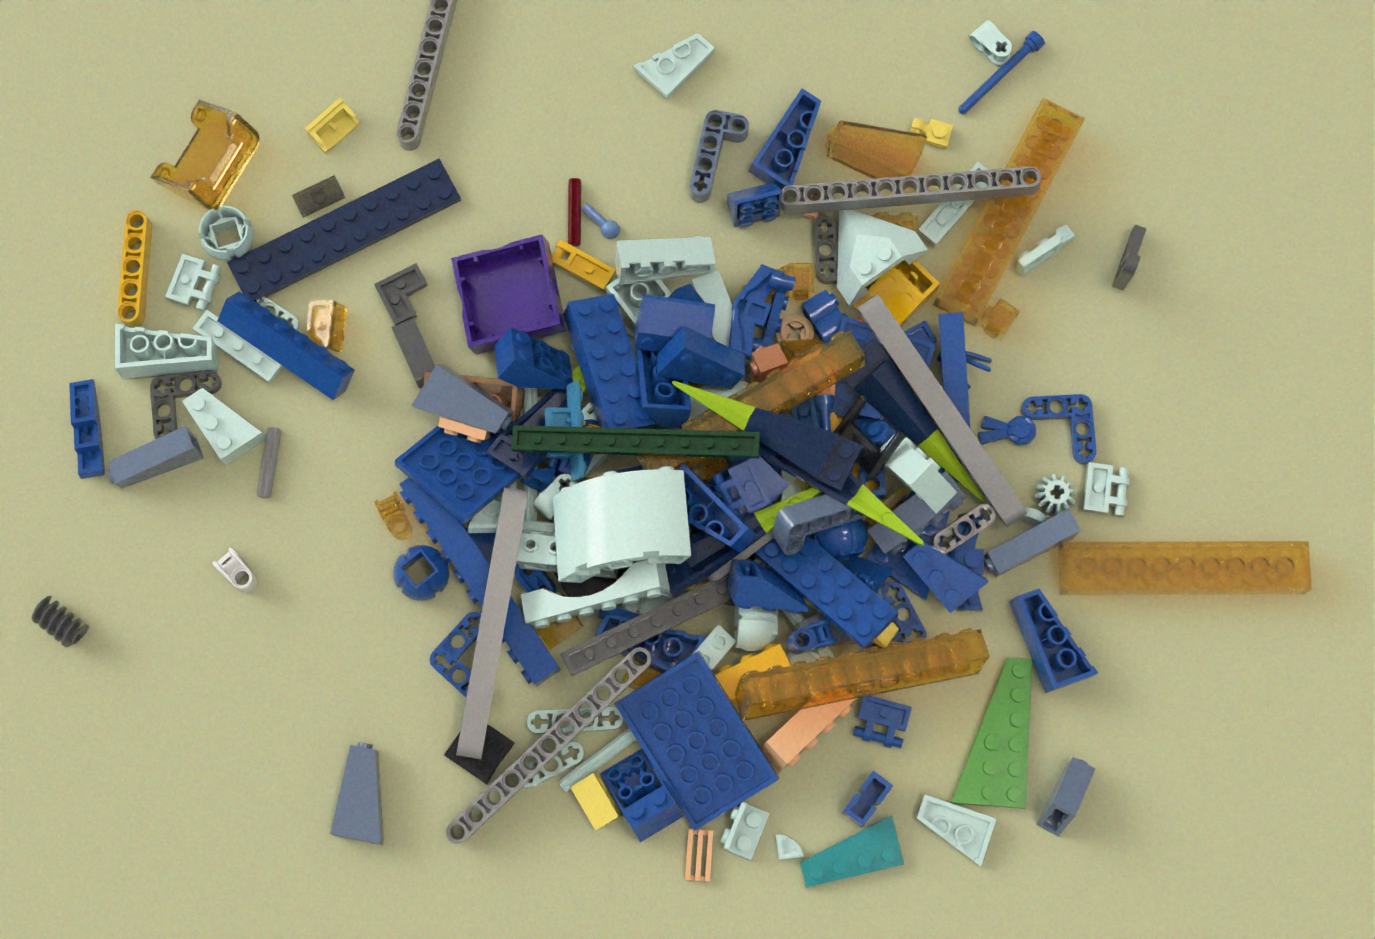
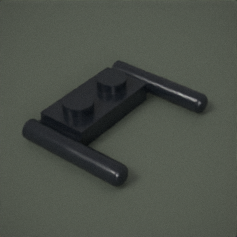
(871, 457)

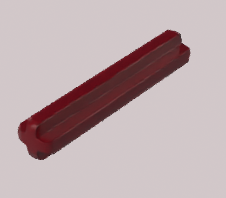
(574, 212)

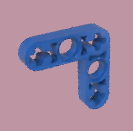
(1075, 416)
(904, 626)
(454, 654)

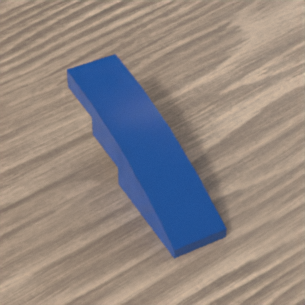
(87, 429)

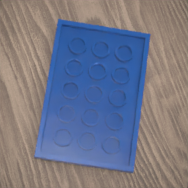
(696, 740)

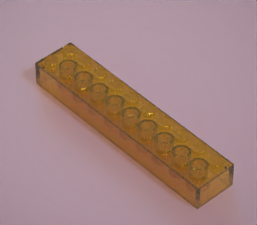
(1007, 219)
(780, 390)
(1184, 568)
(860, 674)

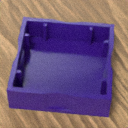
(508, 289)

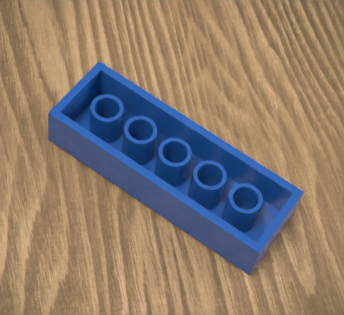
(607, 362)

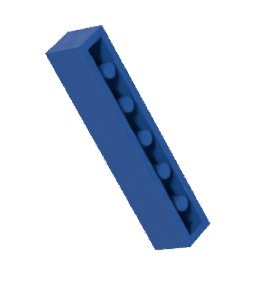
(286, 345)

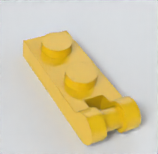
(583, 265)

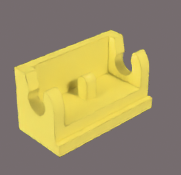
(332, 125)
(596, 800)

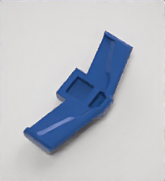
(750, 311)
(971, 558)

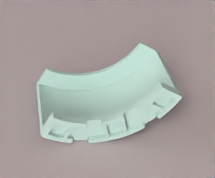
(621, 522)

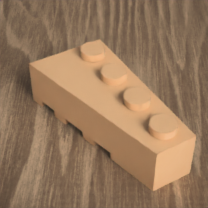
(801, 733)

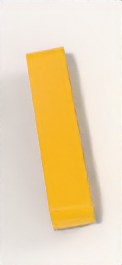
(130, 259)

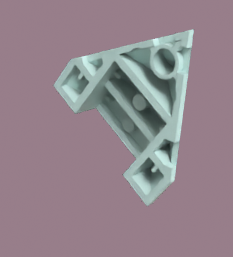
(869, 250)

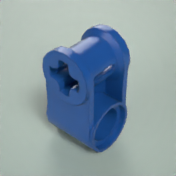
(815, 636)

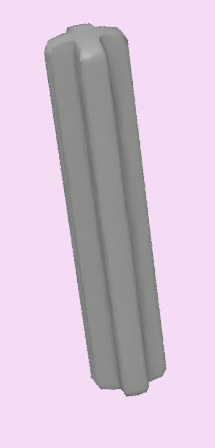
(269, 462)

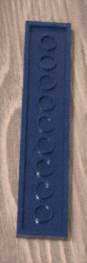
(344, 231)

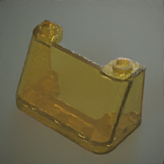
(211, 158)

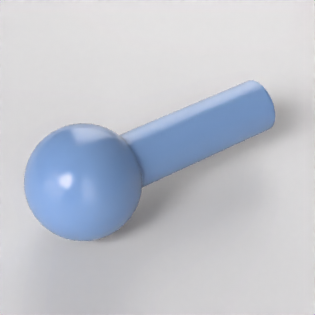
(609, 228)

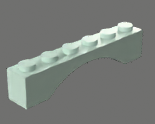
(639, 581)

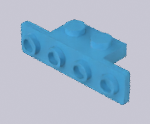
(569, 417)

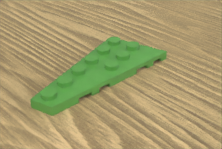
(999, 755)

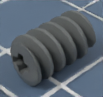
(57, 623)

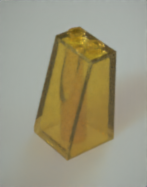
(875, 149)

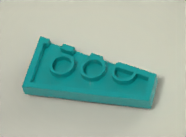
(860, 854)

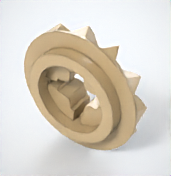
(796, 322)

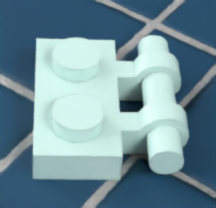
(186, 279)
(1098, 489)

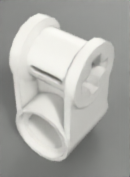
(233, 568)

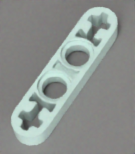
(570, 728)

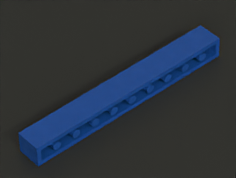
(474, 570)

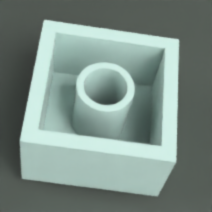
(630, 296)

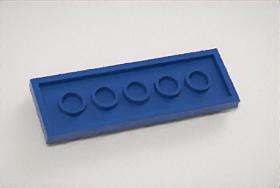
(831, 590)

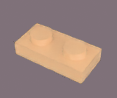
(454, 427)

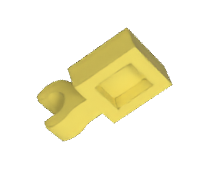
(936, 132)

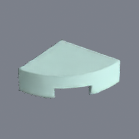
(787, 848)

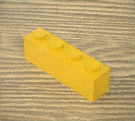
(730, 675)

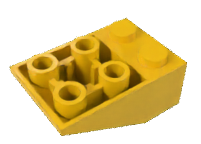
(903, 290)

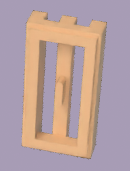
(700, 833)

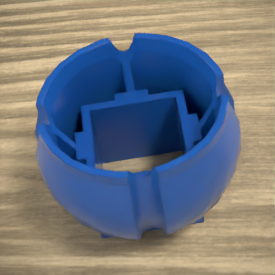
(843, 541)
(433, 583)

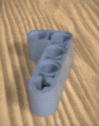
(711, 156)
(809, 517)

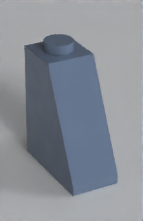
(1066, 796)

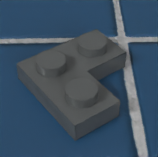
(395, 290)

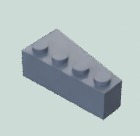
(916, 516)

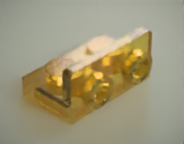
(327, 324)

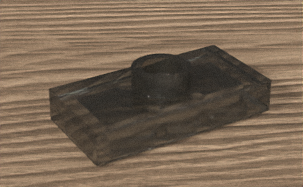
(318, 196)

